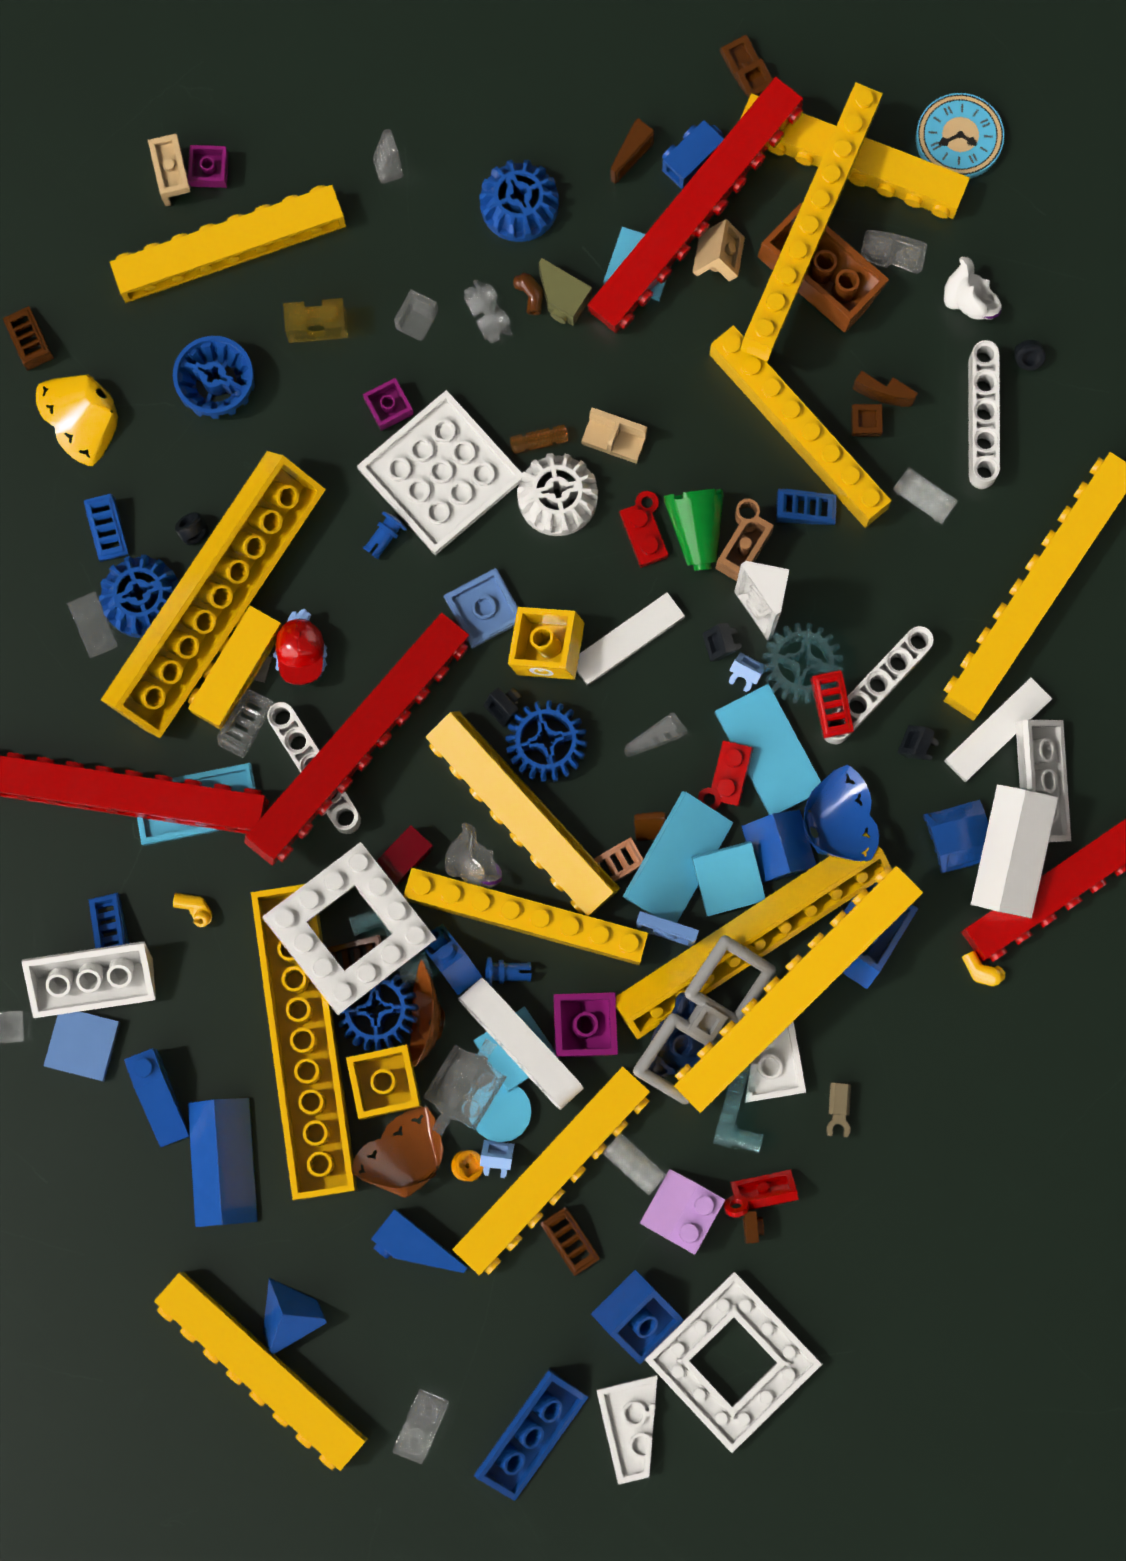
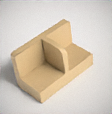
(169, 167)
(720, 251)
(614, 435)

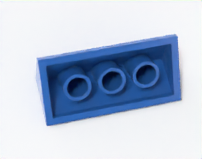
(222, 1162)
(531, 1435)

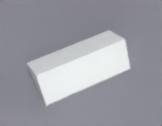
(762, 593)
(1044, 768)
(1014, 851)
(89, 979)

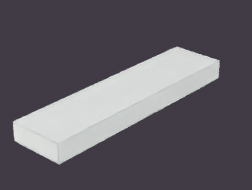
(628, 638)
(997, 730)

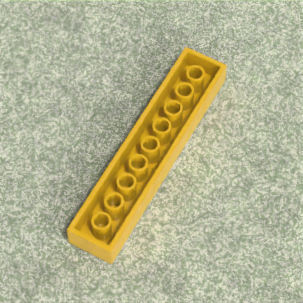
(213, 594)
(304, 1064)

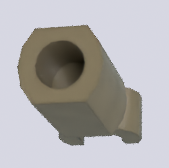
(839, 1107)

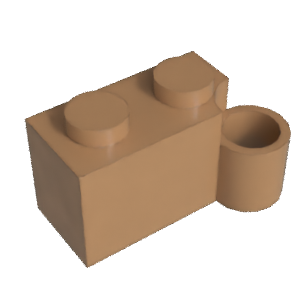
(746, 541)

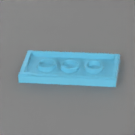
(778, 761)
(158, 831)
(667, 872)

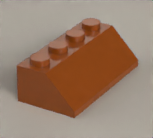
(837, 279)

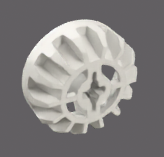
(557, 520)

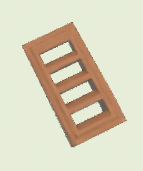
(617, 850)

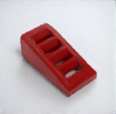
(825, 678)

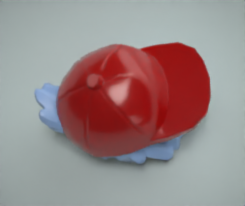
(300, 650)

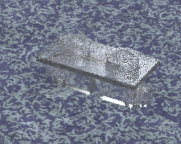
(495, 319)
(925, 495)

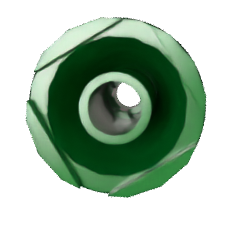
(697, 525)

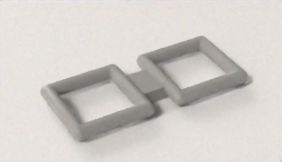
(707, 1016)

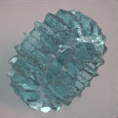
(788, 660)

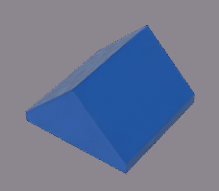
(780, 845)

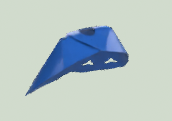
(840, 818)

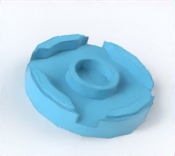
(506, 1116)

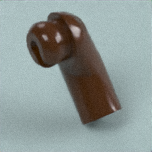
(528, 284)

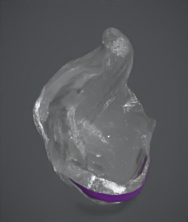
(472, 860)

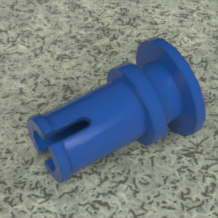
(384, 534)
(506, 971)

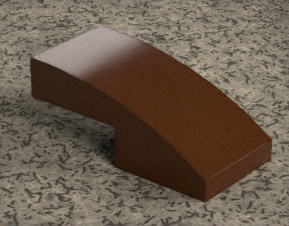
(746, 66)
(894, 394)

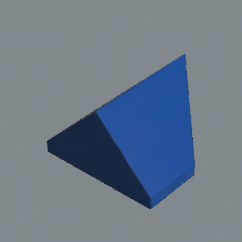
(289, 1316)

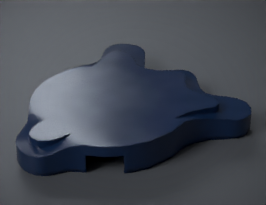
(679, 1047)

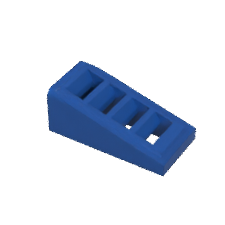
(806, 496)
(100, 503)
(96, 918)

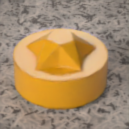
(466, 1165)

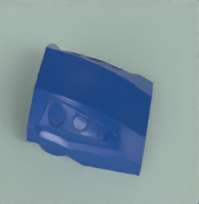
(958, 835)

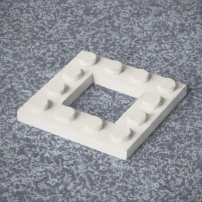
(407, 930)
(736, 1422)

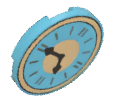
(960, 134)

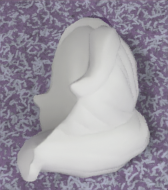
(971, 293)

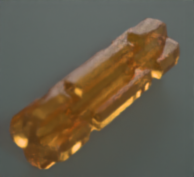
(539, 439)

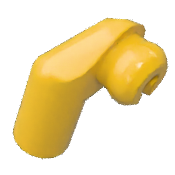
(197, 907)
(982, 973)

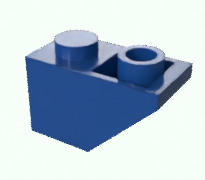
(452, 960)

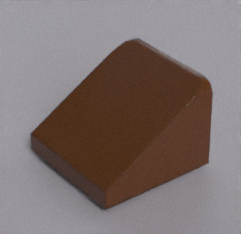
(648, 825)

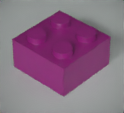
(208, 166)
(388, 404)

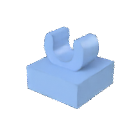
(748, 669)
(496, 1156)

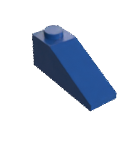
(157, 1096)
(408, 1242)

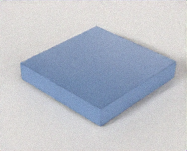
(483, 607)
(666, 929)
(82, 1044)

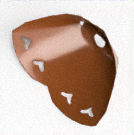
(423, 1036)
(402, 1159)

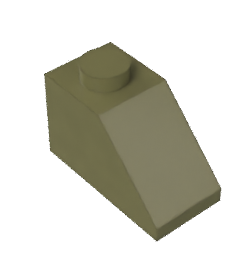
(563, 293)

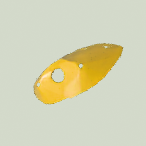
(80, 414)

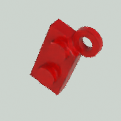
(644, 531)
(729, 775)
(761, 1192)

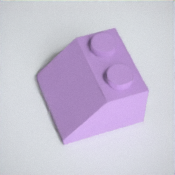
(682, 1211)

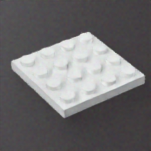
(440, 472)

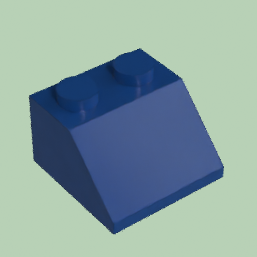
(637, 1316)

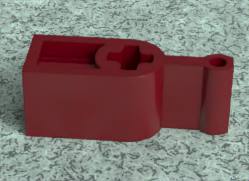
(403, 854)

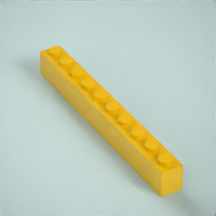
(811, 222)
(1040, 587)
(758, 929)
(798, 988)

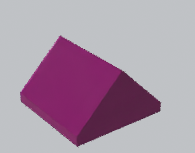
(585, 1024)

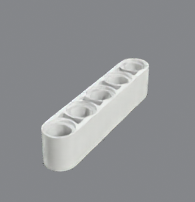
(988, 401)
(888, 675)
(302, 758)
(521, 1043)

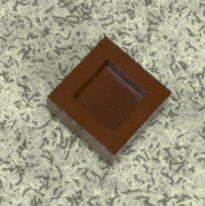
(866, 419)
(752, 1227)

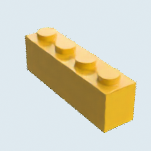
(235, 667)

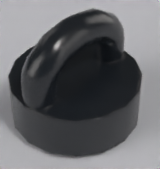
(1029, 355)
(191, 528)

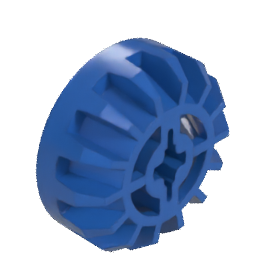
(519, 221)
(203, 361)
(116, 604)

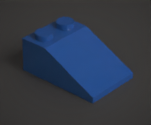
(873, 959)

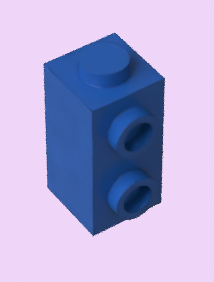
(686, 158)

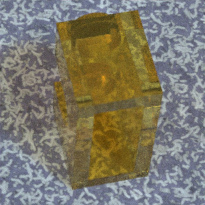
(330, 315)

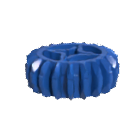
(559, 737)
(379, 1024)

